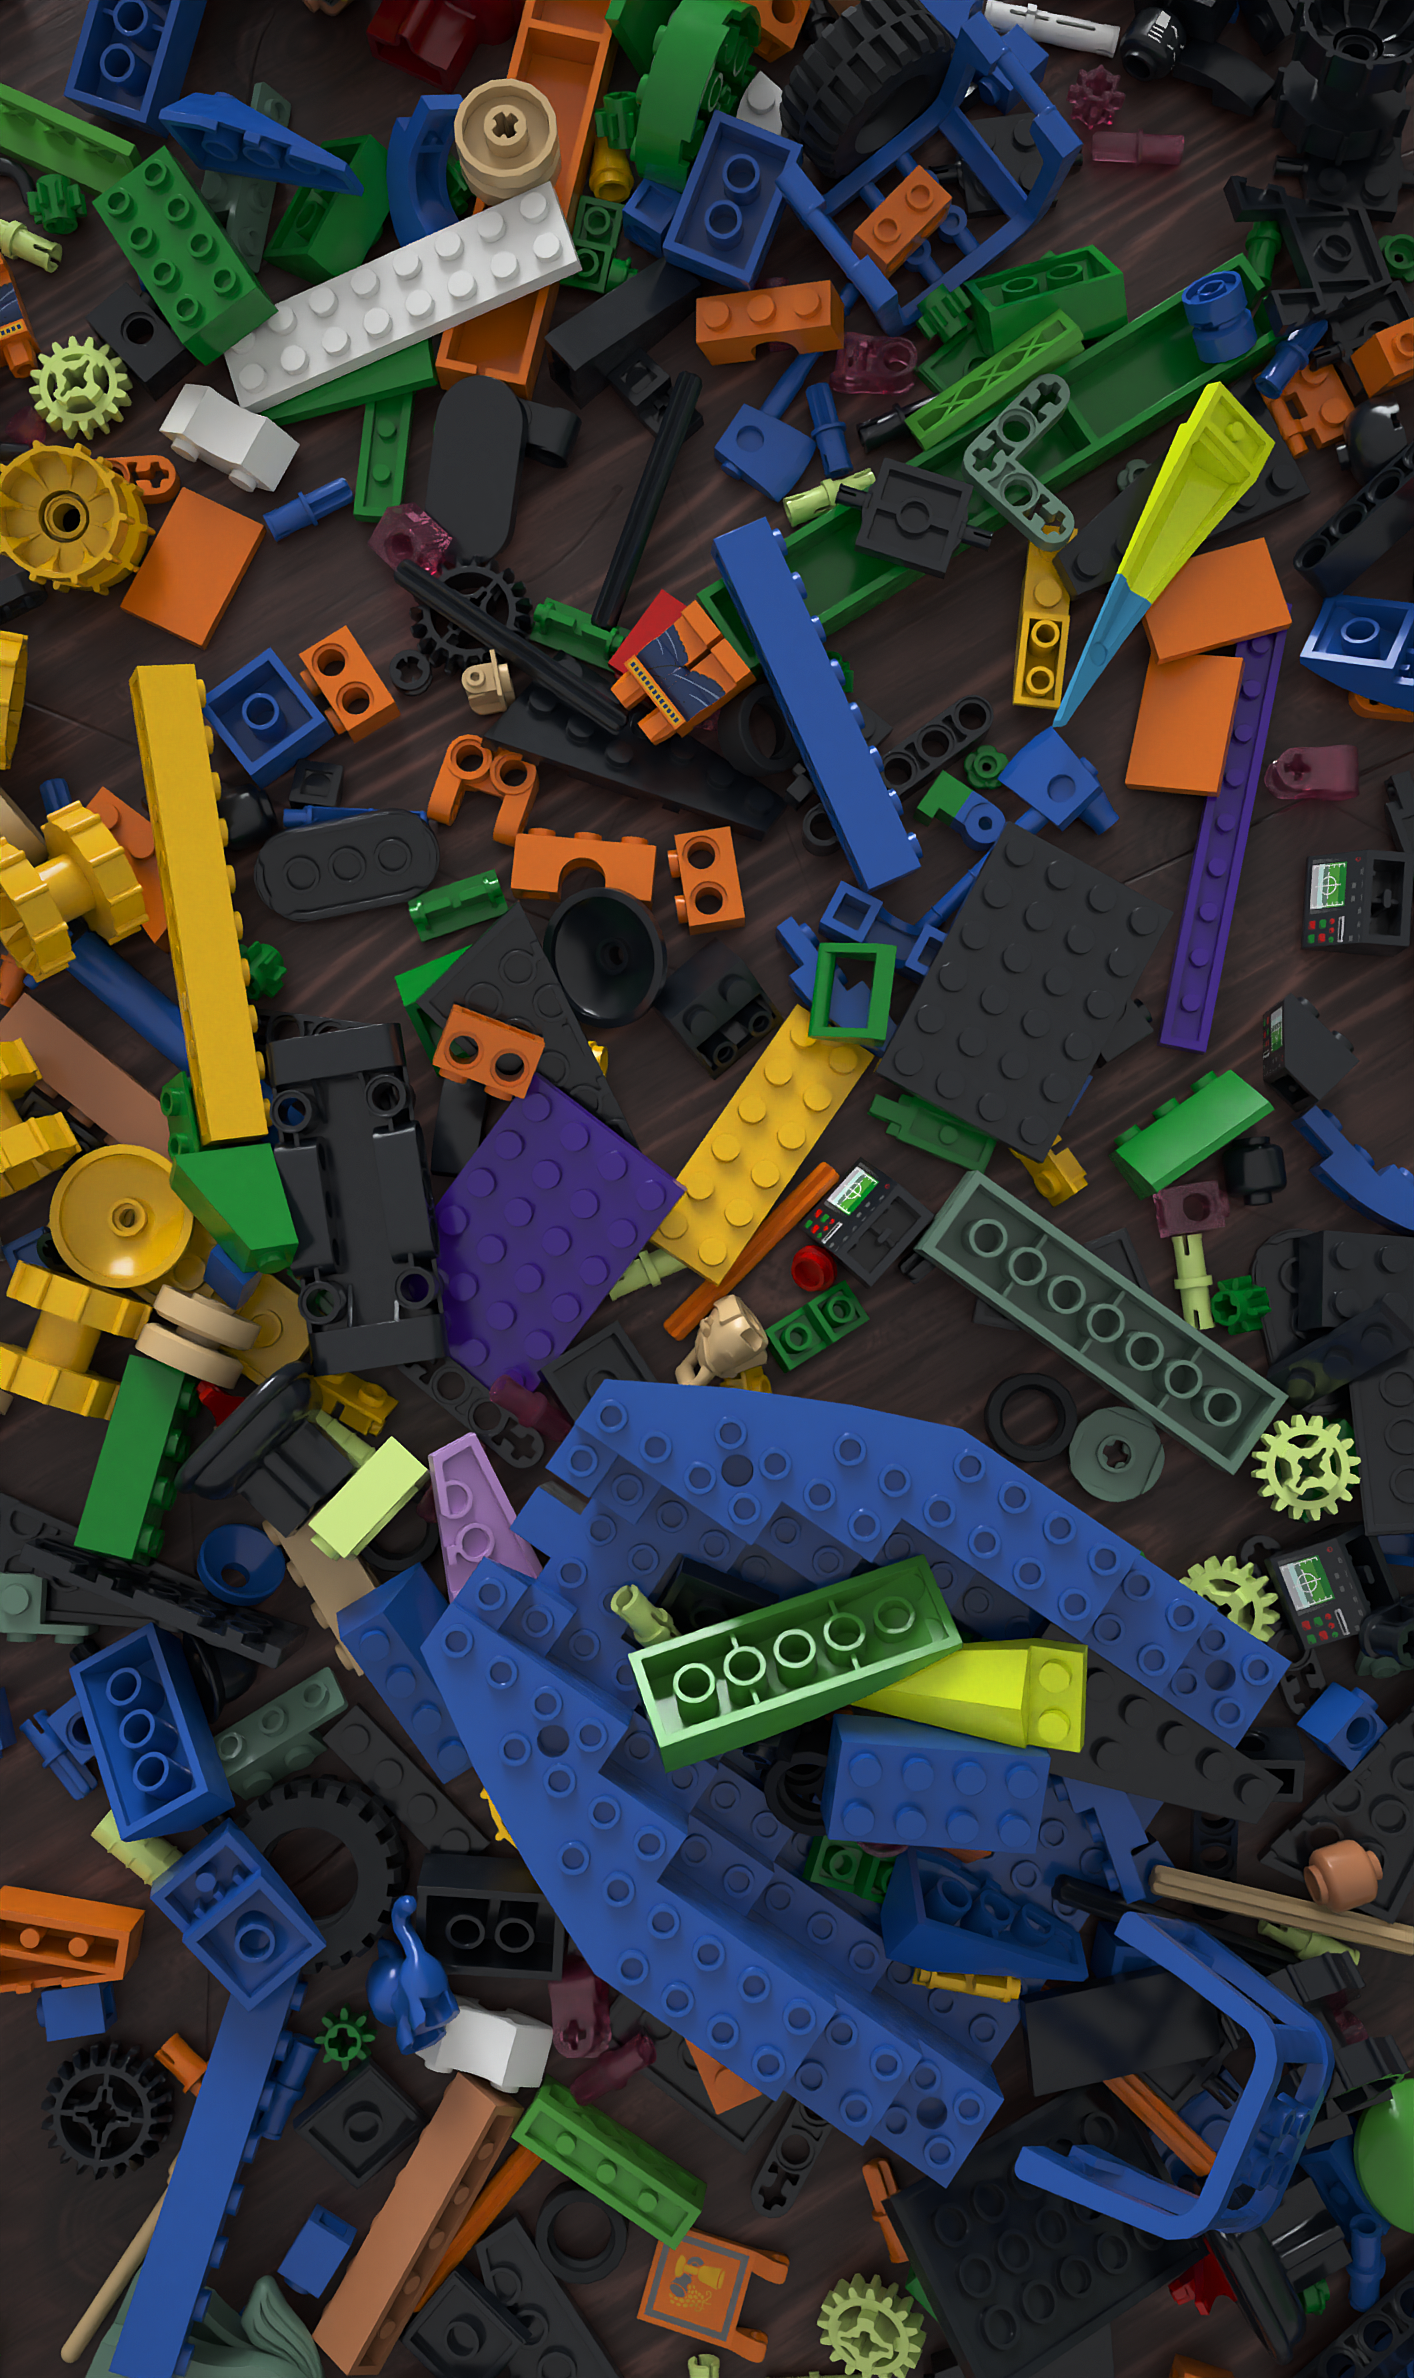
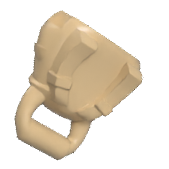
(725, 1344)

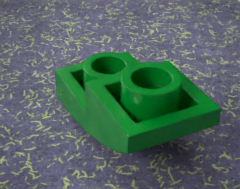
(596, 242)
(815, 1326)
(848, 1868)

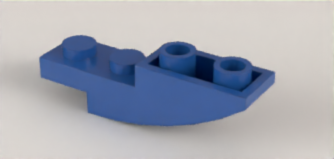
(847, 1007)
(1348, 1174)
(1113, 1823)

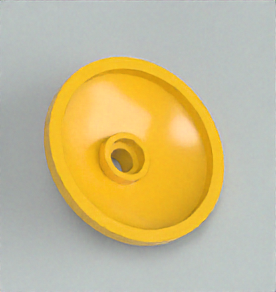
(91, 1210)

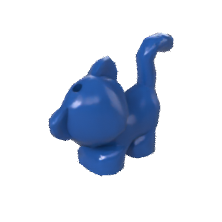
(410, 1990)

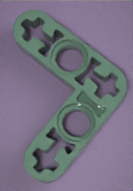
(1008, 471)

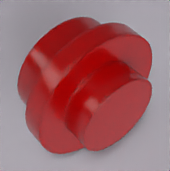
(813, 1268)

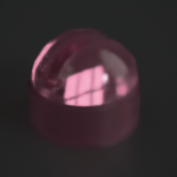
(26, 427)

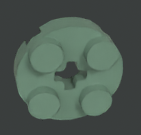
(1139, 1442)

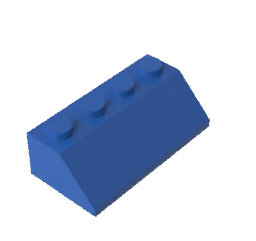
(385, 1640)
(151, 1736)

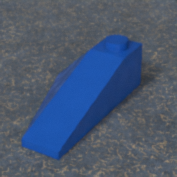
(239, 141)
(957, 1924)

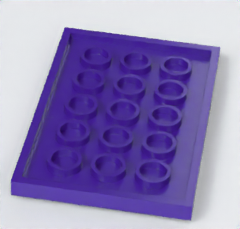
(540, 1233)

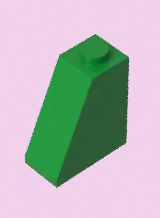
(239, 1203)

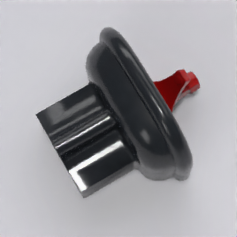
(269, 1450)
(1267, 2265)

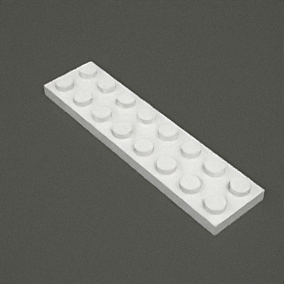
(404, 298)

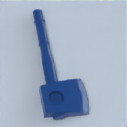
(761, 446)
(1055, 788)

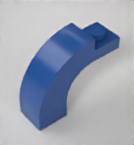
(418, 168)

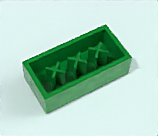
(184, 256)
(139, 1463)

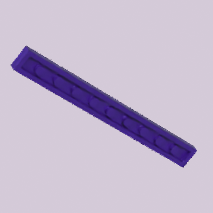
(1220, 855)

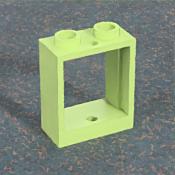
(368, 1501)

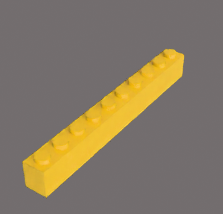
(199, 904)

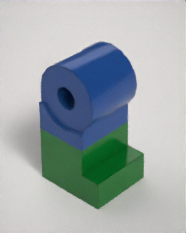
(961, 810)

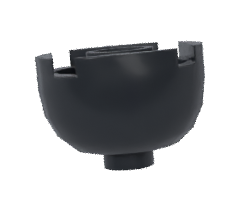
(1371, 438)

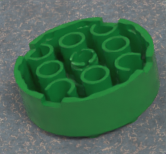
(695, 69)

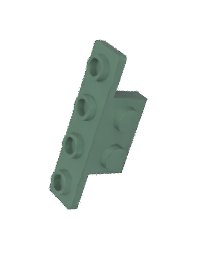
(245, 200)
(24, 1612)
(279, 1735)

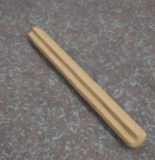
(1280, 1909)

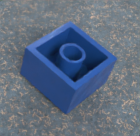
(266, 718)

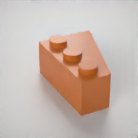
(136, 837)
(64, 1940)

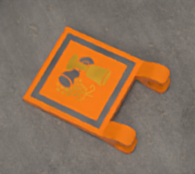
(704, 2287)

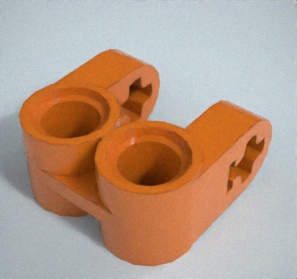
(489, 778)

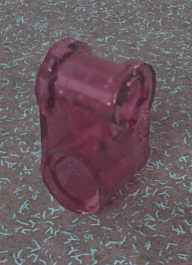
(869, 365)
(1322, 773)
(578, 2005)

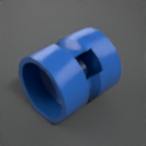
(1219, 317)

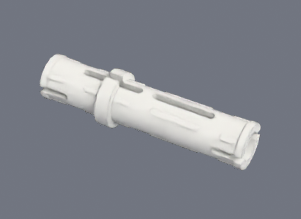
(1054, 28)

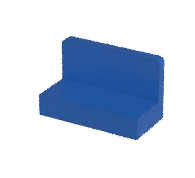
(1336, 2180)

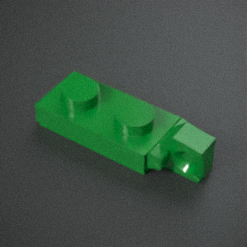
(933, 1131)

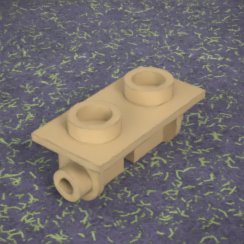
(489, 687)

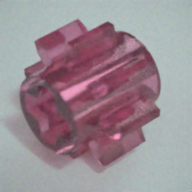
(1095, 97)

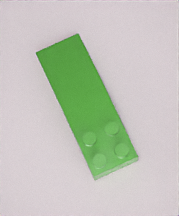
(791, 1661)

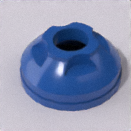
(244, 1550)

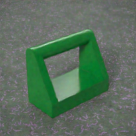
(880, 992)

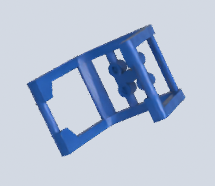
(979, 49)
(1264, 2131)

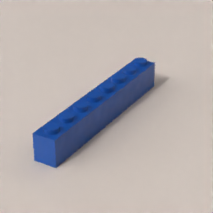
(815, 706)
(206, 2186)

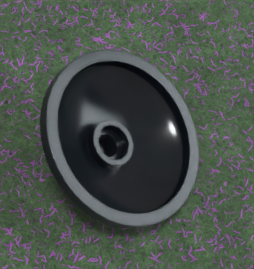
(584, 955)

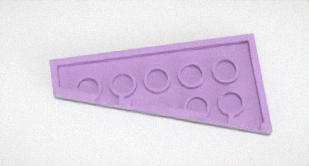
(474, 1514)

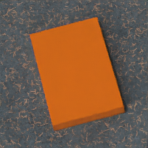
(193, 568)
(1217, 603)
(1185, 725)

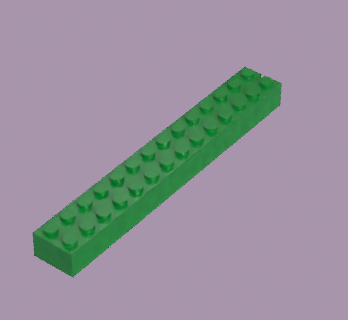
(1116, 399)

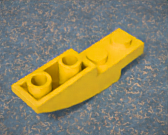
(1041, 631)

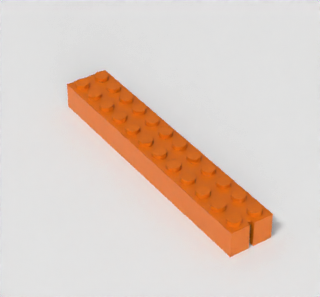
(570, 59)

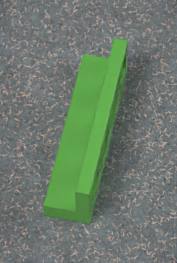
(62, 143)
(998, 379)
(611, 2163)

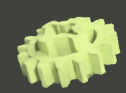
(78, 407)
(1317, 1449)
(1210, 1586)
(871, 2328)

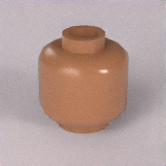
(1343, 1876)

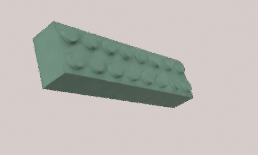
(1100, 1322)

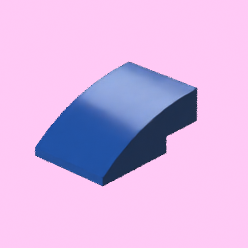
(1365, 648)
(237, 1914)

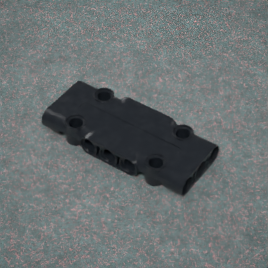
(357, 1199)

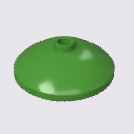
(1386, 2156)

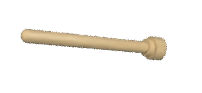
(114, 2284)

